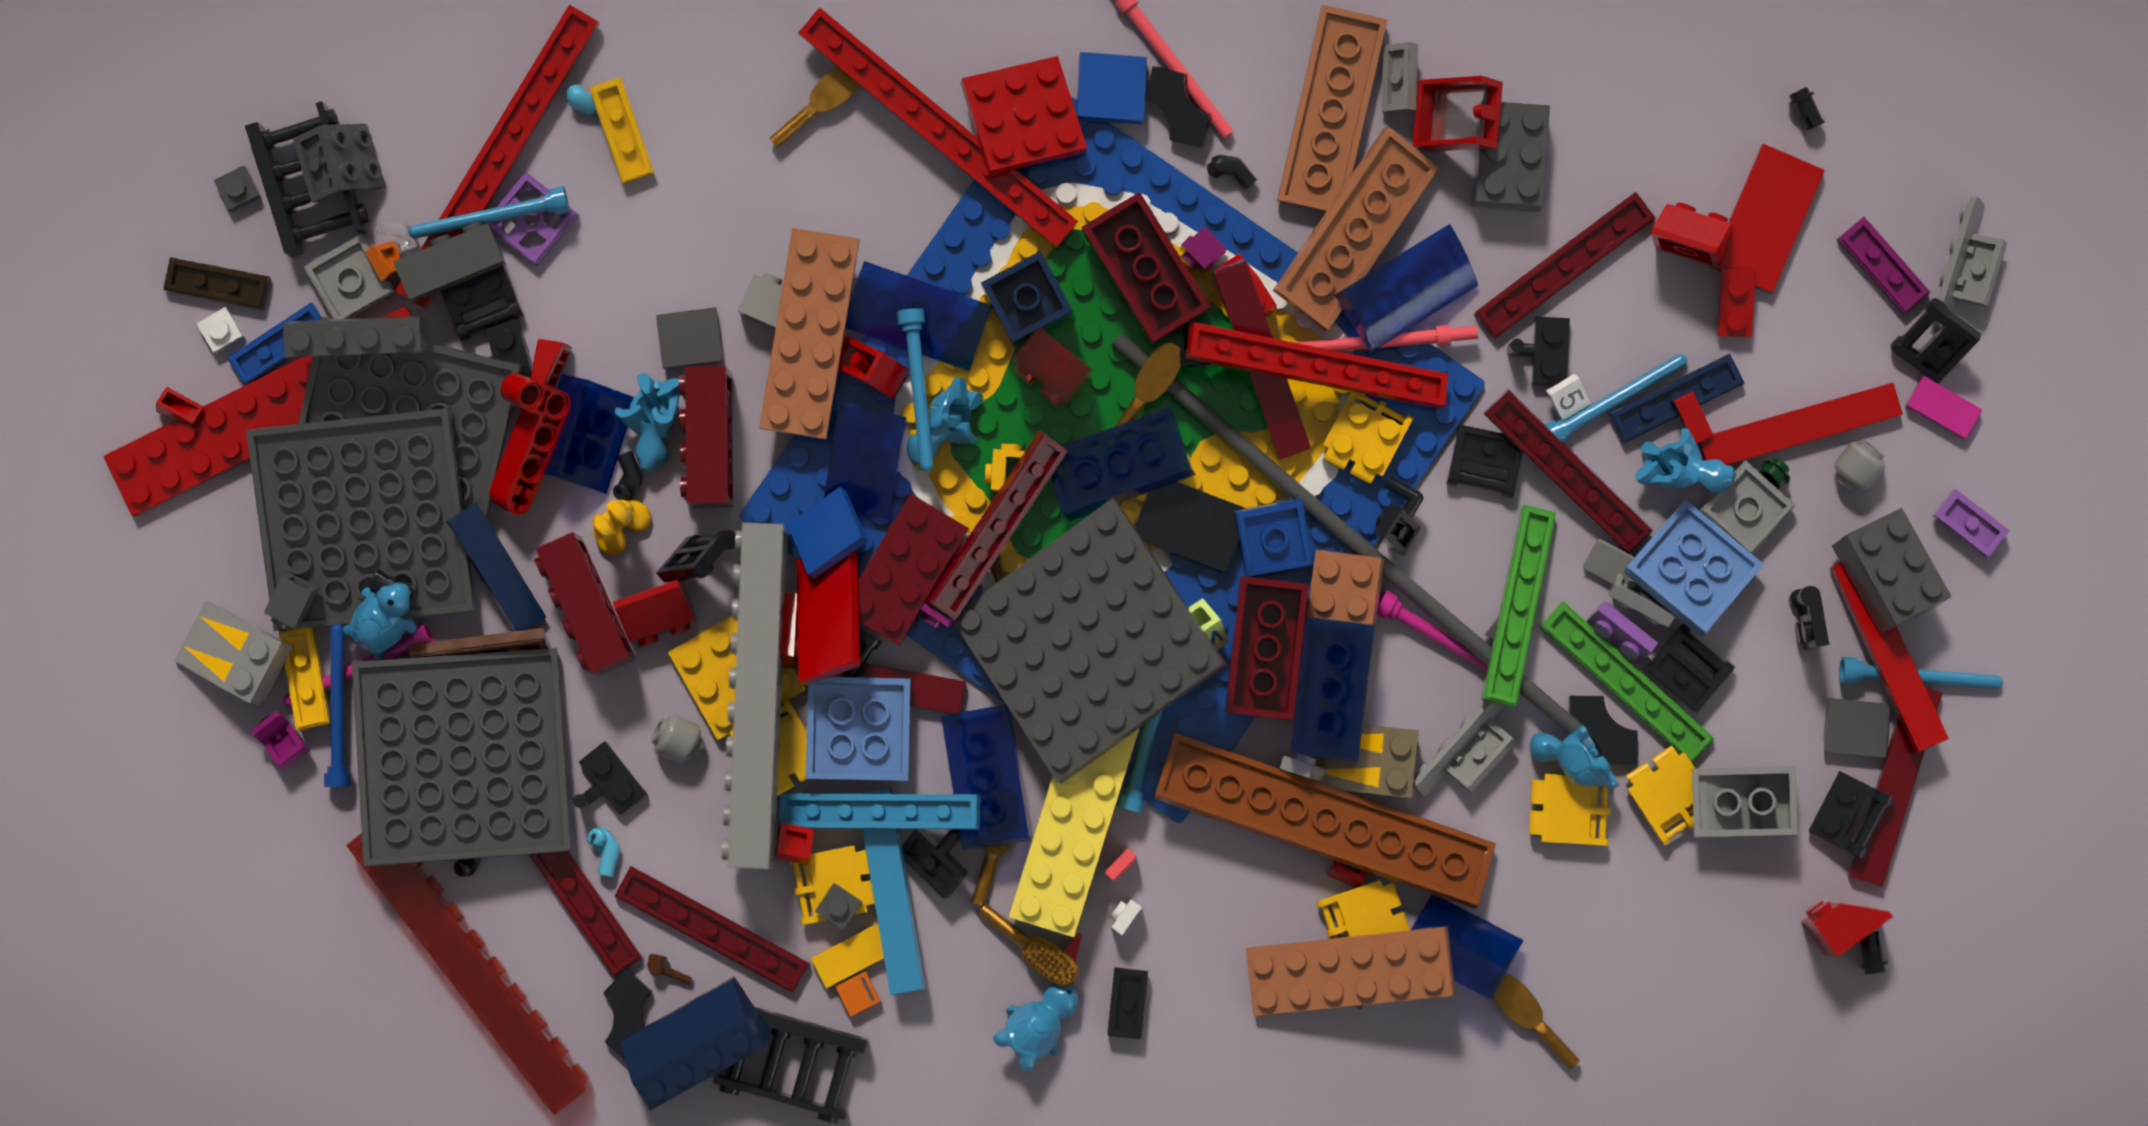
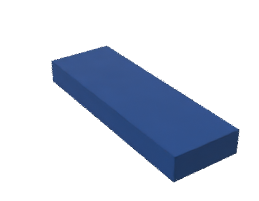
(267, 350)

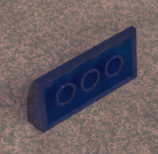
(1408, 288)
(951, 324)
(1121, 463)
(1332, 689)
(987, 763)

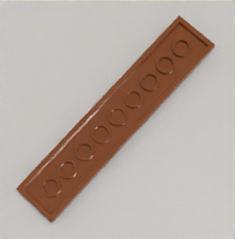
(1325, 820)

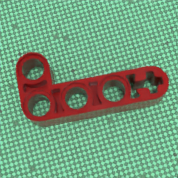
(530, 443)

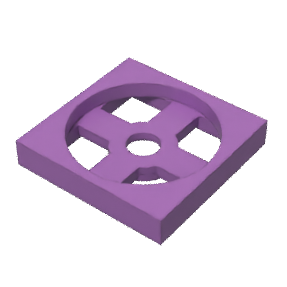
(534, 255)

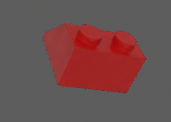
(1692, 235)
(655, 613)
(1841, 925)

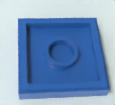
(1111, 88)
(827, 532)
(1273, 538)

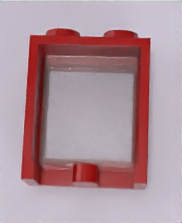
(1457, 113)

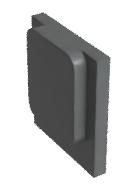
(689, 338)
(1856, 728)

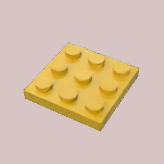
(705, 668)

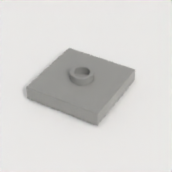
(348, 280)
(1748, 508)

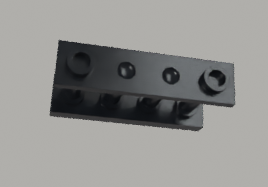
(283, 203)
(815, 1037)

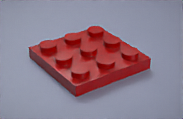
(1023, 115)

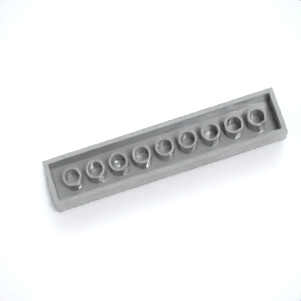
(757, 696)

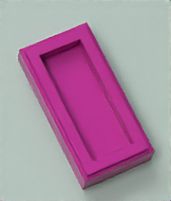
(1943, 407)

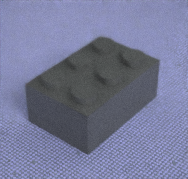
(1516, 170)
(1891, 571)

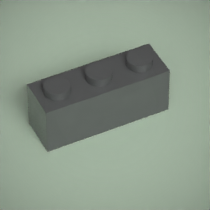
(449, 261)

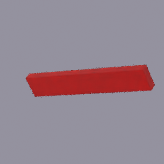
(1803, 425)
(1895, 671)

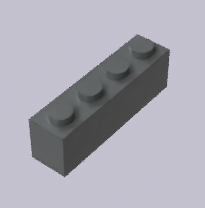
(355, 336)

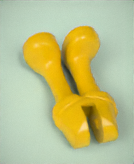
(609, 525)

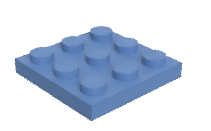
(1693, 568)
(858, 729)

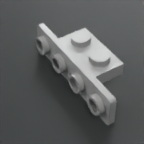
(1972, 263)
(1609, 563)
(1469, 753)

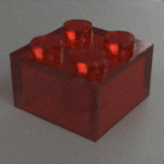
(1051, 368)

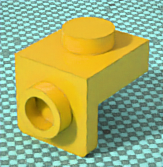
(996, 472)

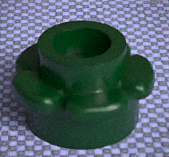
(1775, 472)

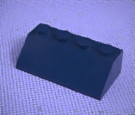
(693, 1043)

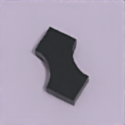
(1185, 119)
(1614, 741)
(627, 1000)

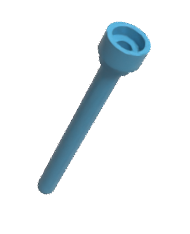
(554, 201)
(911, 323)
(1563, 429)
(1853, 670)
(1132, 797)

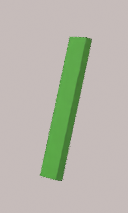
(1518, 606)
(1626, 682)

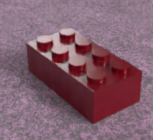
(1146, 269)
(708, 437)
(907, 568)
(585, 604)
(1266, 648)

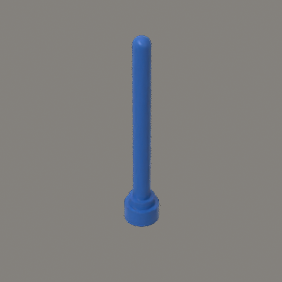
(337, 773)

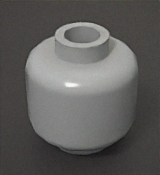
(1859, 466)
(677, 739)

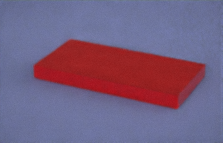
(1770, 214)
(828, 621)

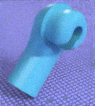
(581, 100)
(608, 849)

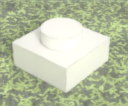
(220, 330)
(1124, 915)

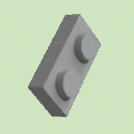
(1399, 77)

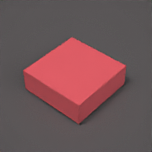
(1120, 864)

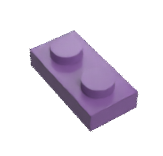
(1971, 523)
(1622, 632)

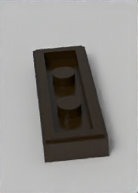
(217, 283)

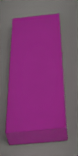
(1883, 265)

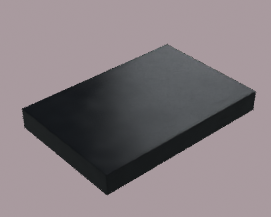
(1190, 525)

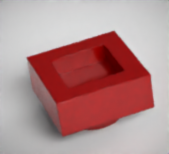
(794, 843)

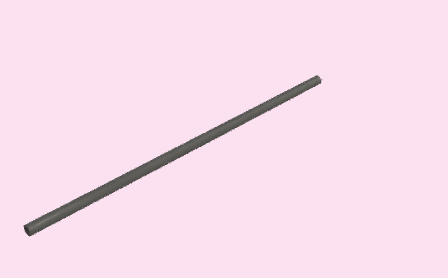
(1345, 533)

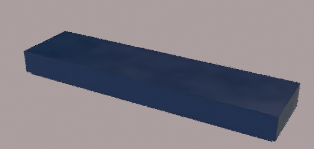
(1658, 406)
(496, 568)

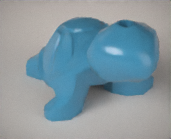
(653, 418)
(949, 419)
(1682, 466)
(381, 619)
(1575, 757)
(1037, 1025)

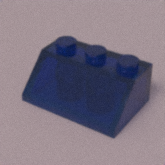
(590, 435)
(1478, 948)

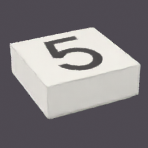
(1568, 397)

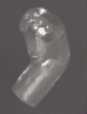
(398, 232)

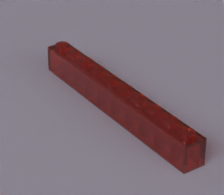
(480, 980)

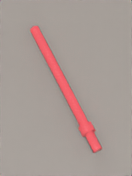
(1172, 62)
(1442, 336)

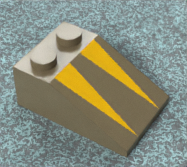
(1383, 763)

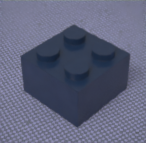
(1026, 298)

